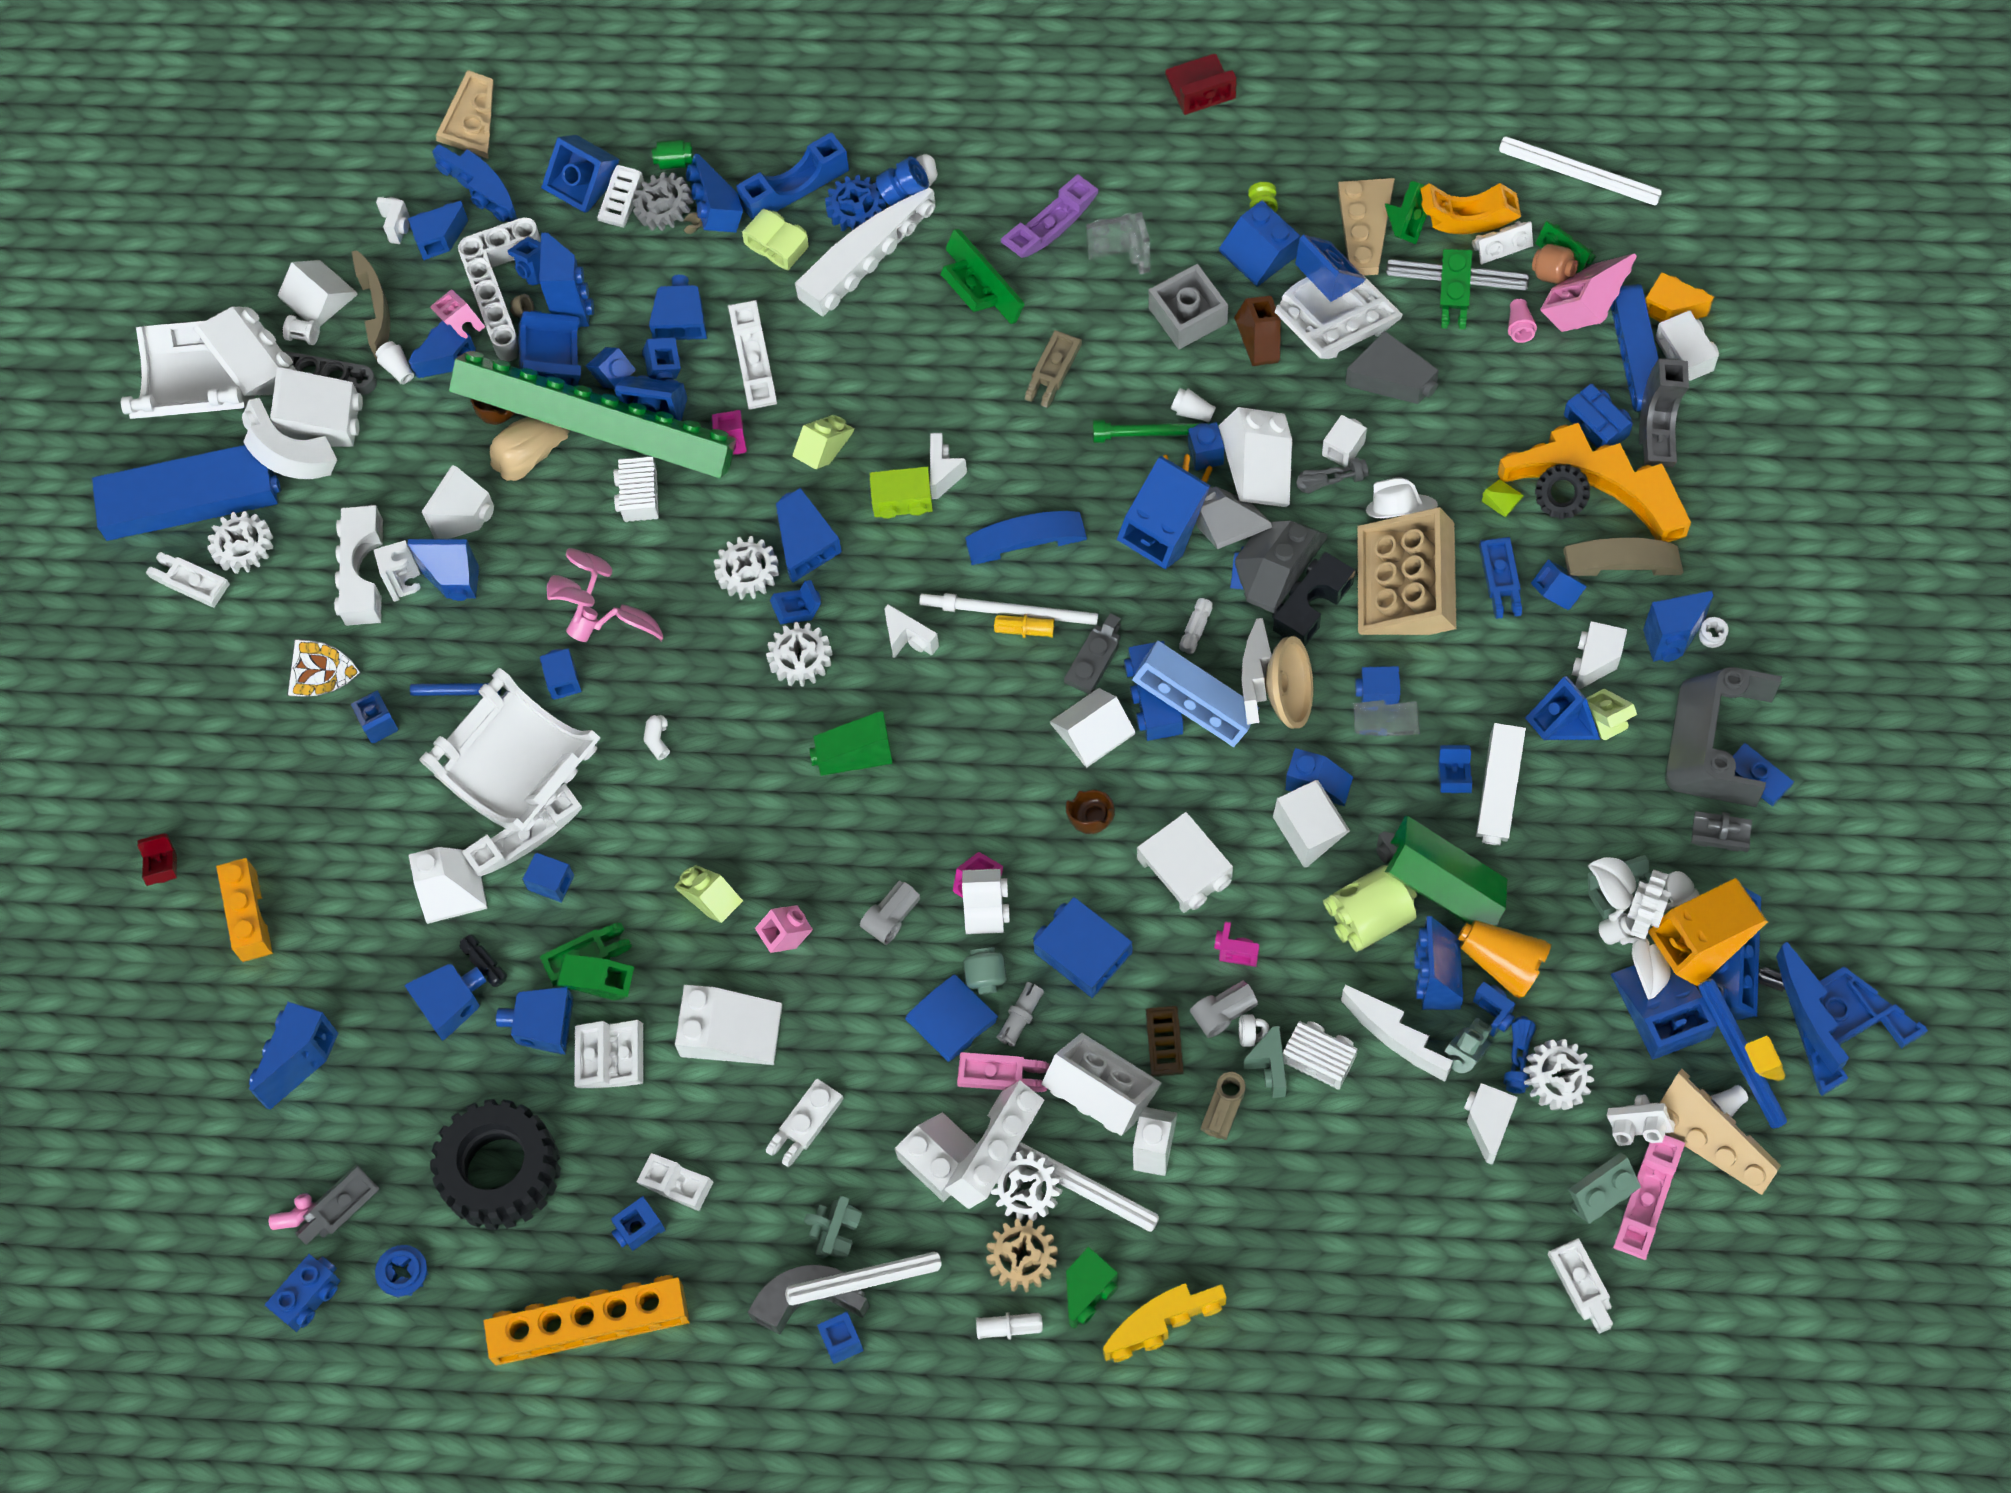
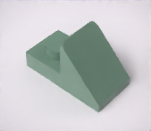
(1269, 1055)

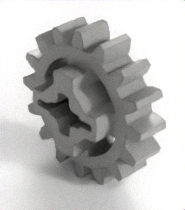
(662, 201)

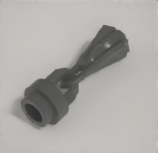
(1314, 479)

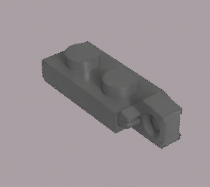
(1094, 656)
(337, 1205)

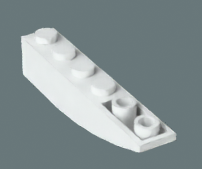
(860, 252)

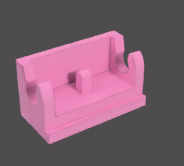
(456, 312)

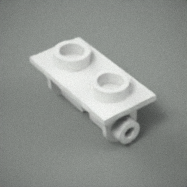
(1507, 241)

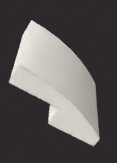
(608, 1054)

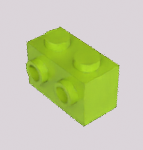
(901, 492)

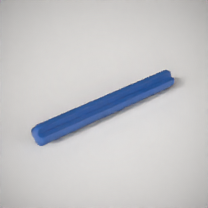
(1736, 1043)

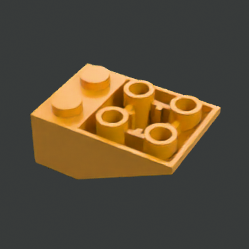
(1707, 931)

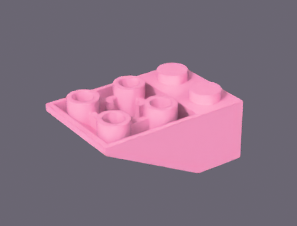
(1587, 295)

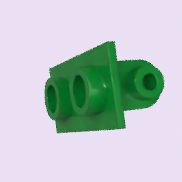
(1555, 235)

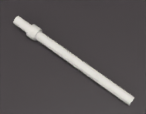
(951, 602)

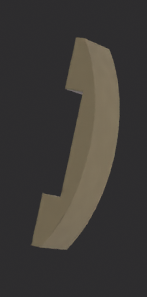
(378, 328)
(1622, 554)

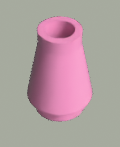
(1521, 323)

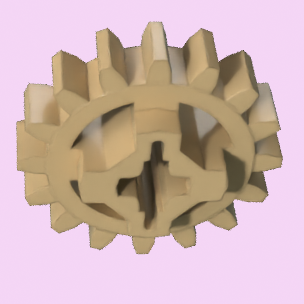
(1010, 1250)

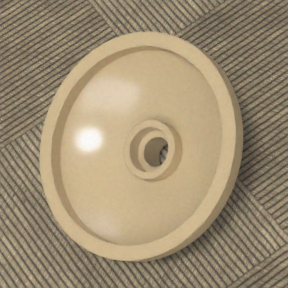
(1290, 682)

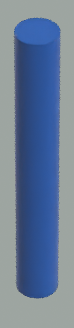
(446, 689)

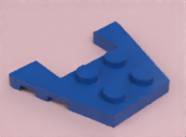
(1855, 1009)

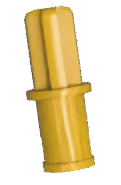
(1024, 626)

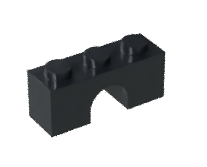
(1325, 579)

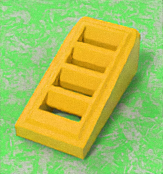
(1765, 1059)

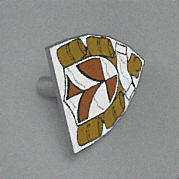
(318, 669)

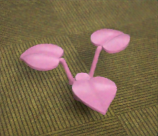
(585, 618)

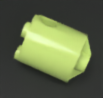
(1371, 908)

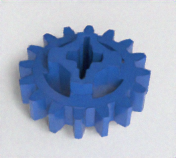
(853, 202)

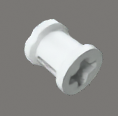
(301, 330)

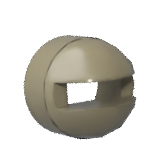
(520, 304)

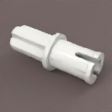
(1009, 1325)

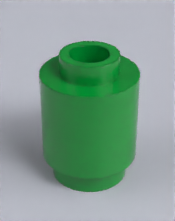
(672, 154)

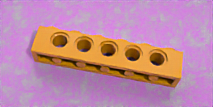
(669, 1313)

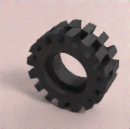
(1549, 504)

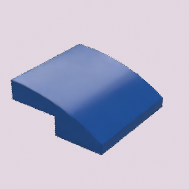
(951, 1017)

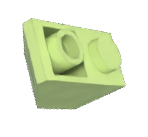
(822, 441)
(708, 892)

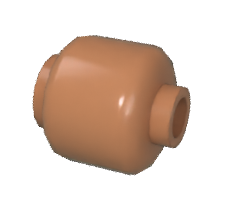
(1554, 264)

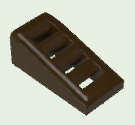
(1158, 1015)

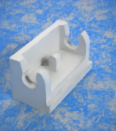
(395, 567)

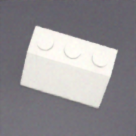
(244, 349)
(1100, 1083)

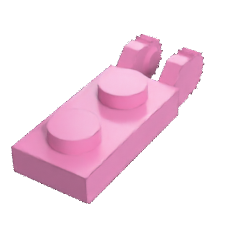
(998, 1071)

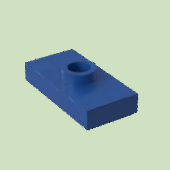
(1754, 766)

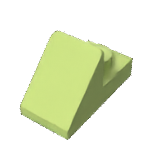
(1610, 713)

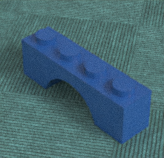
(820, 164)

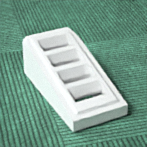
(624, 179)

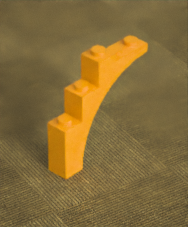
(1607, 468)

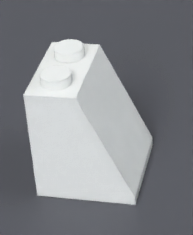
(315, 407)

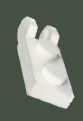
(189, 579)
(805, 1121)

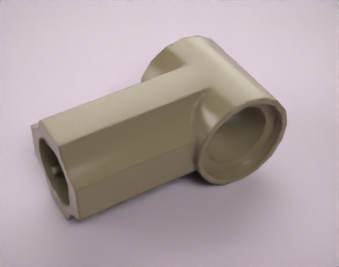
(1223, 1107)

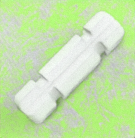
(1195, 626)

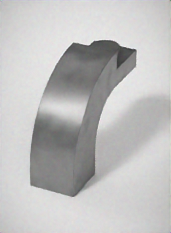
(1659, 411)
(773, 1310)

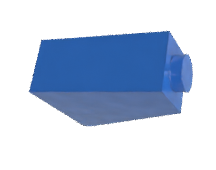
(805, 535)

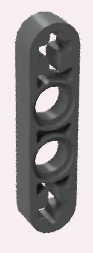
(326, 366)

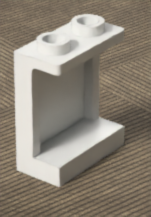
(1186, 862)

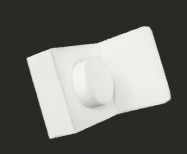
(943, 471)
(904, 629)

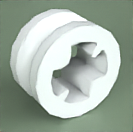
(1720, 627)

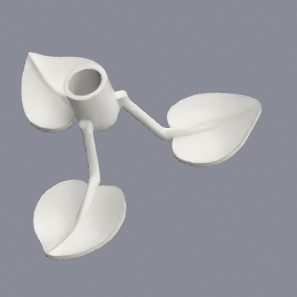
(1617, 886)

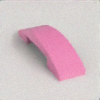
(1647, 1202)

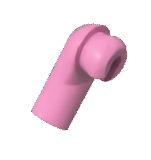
(294, 1217)

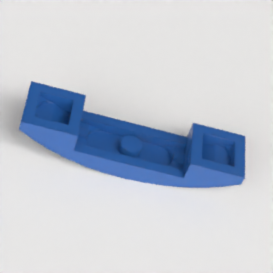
(1025, 532)

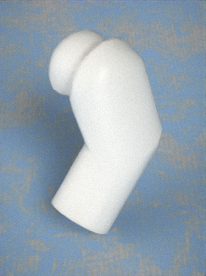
(929, 166)

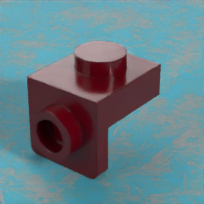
(158, 859)

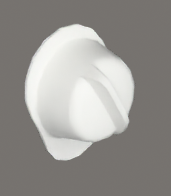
(1397, 498)

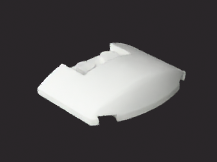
(1336, 324)

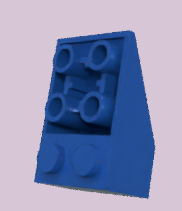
(1164, 513)
(1438, 967)
(1669, 1020)
(292, 1054)

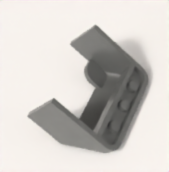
(1692, 761)

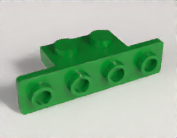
(977, 280)

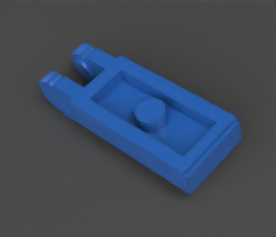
(1501, 574)

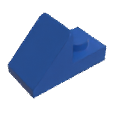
(374, 717)

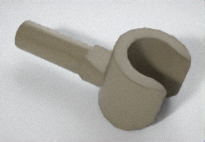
(692, 217)

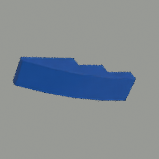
(1806, 999)

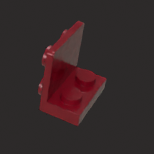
(1201, 83)

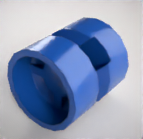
(902, 182)

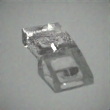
(1386, 720)

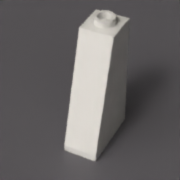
(1500, 783)

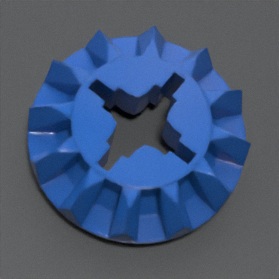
(401, 1256)

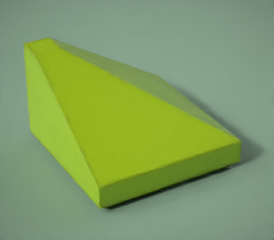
(1501, 497)

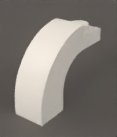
(281, 453)

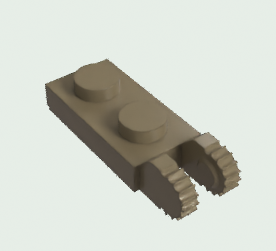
(1053, 366)

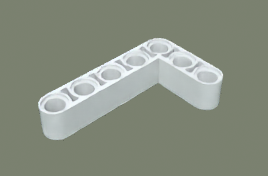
(487, 254)

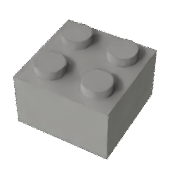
(1188, 306)

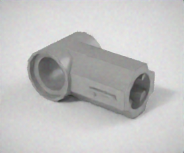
(885, 919)
(1217, 1012)

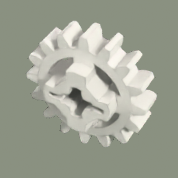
(240, 542)
(746, 567)
(786, 650)
(1649, 904)
(1558, 1058)
(1032, 1196)

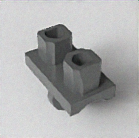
(1721, 831)

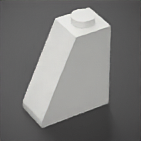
(1153, 1141)

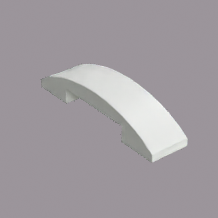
(752, 354)
(509, 845)

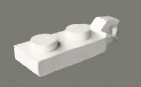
(1582, 1283)

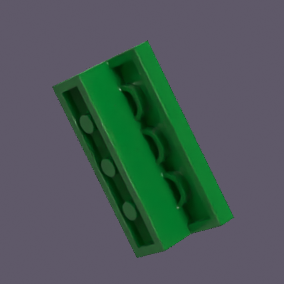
(1447, 874)

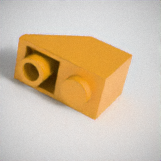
(1673, 297)

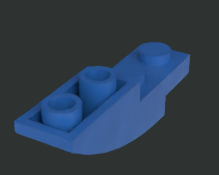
(477, 176)

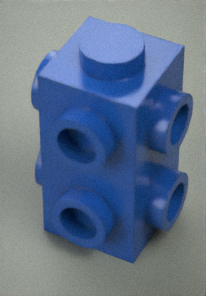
(304, 1292)

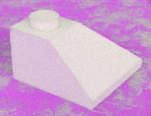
(457, 506)
(446, 884)

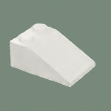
(1259, 455)
(727, 1026)

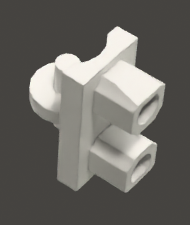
(1640, 1119)

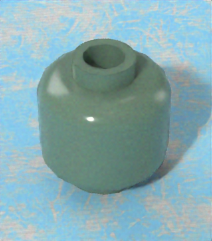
(984, 970)

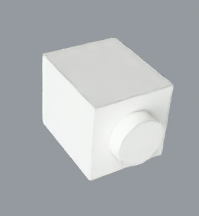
(1344, 441)

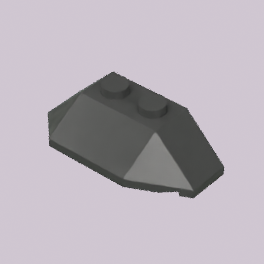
(1275, 561)

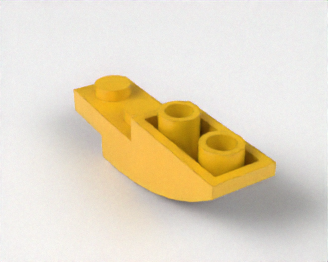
(1148, 1324)

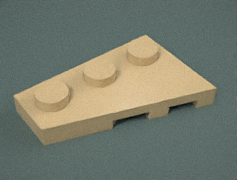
(469, 116)

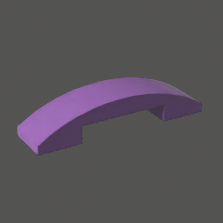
(1053, 220)

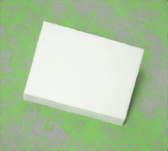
(314, 291)
(1094, 726)
(1309, 821)

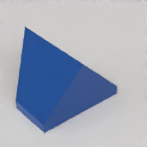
(1563, 714)

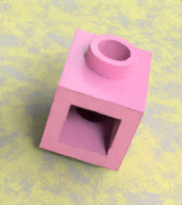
(783, 928)

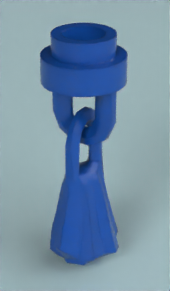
(1523, 1032)

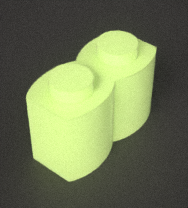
(775, 238)

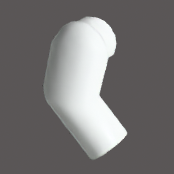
(652, 736)

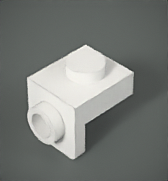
(396, 218)

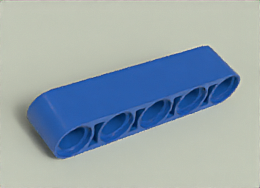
(1634, 340)

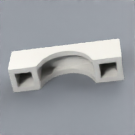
(359, 534)
(985, 1163)

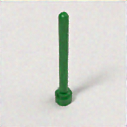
(1104, 430)

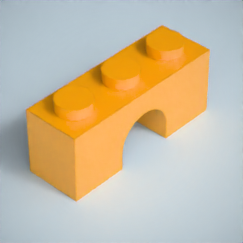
(245, 924)

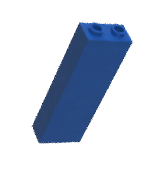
(182, 492)

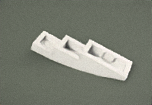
(1254, 669)
(1386, 1025)

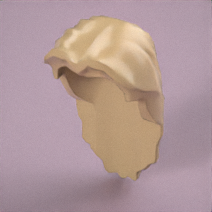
(523, 446)

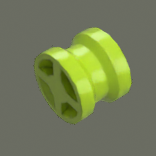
(1263, 191)

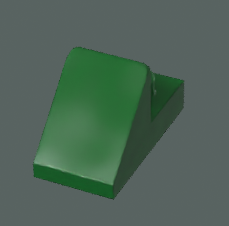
(1410, 218)

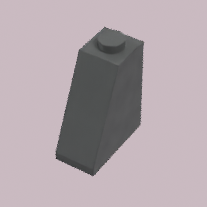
(1392, 371)

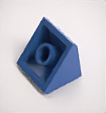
(1327, 267)

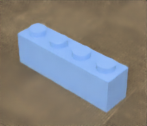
(1193, 693)

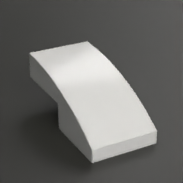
(674, 1181)

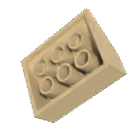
(1407, 575)

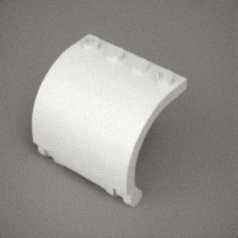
(180, 375)
(509, 755)

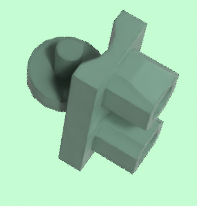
(1469, 1046)
(830, 1241)

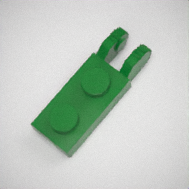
(1455, 285)
(586, 945)

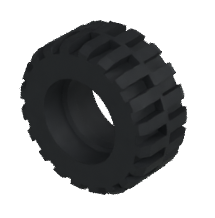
(477, 1129)

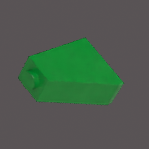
(852, 746)

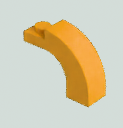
(1473, 213)

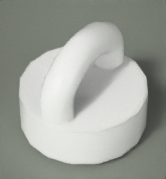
(1247, 1030)

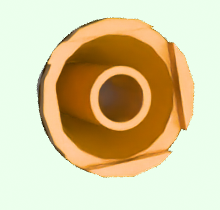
(1505, 954)

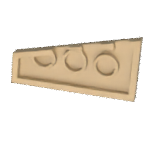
(1365, 221)
(1716, 1136)

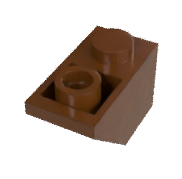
(1260, 330)

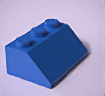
(563, 281)

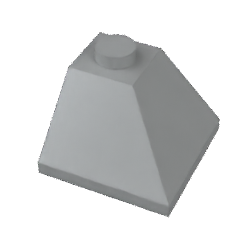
(1227, 519)

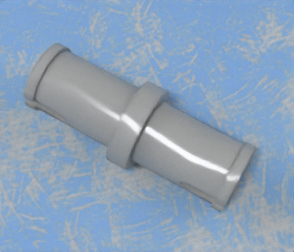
(1020, 1014)

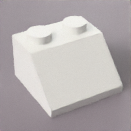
(934, 1152)

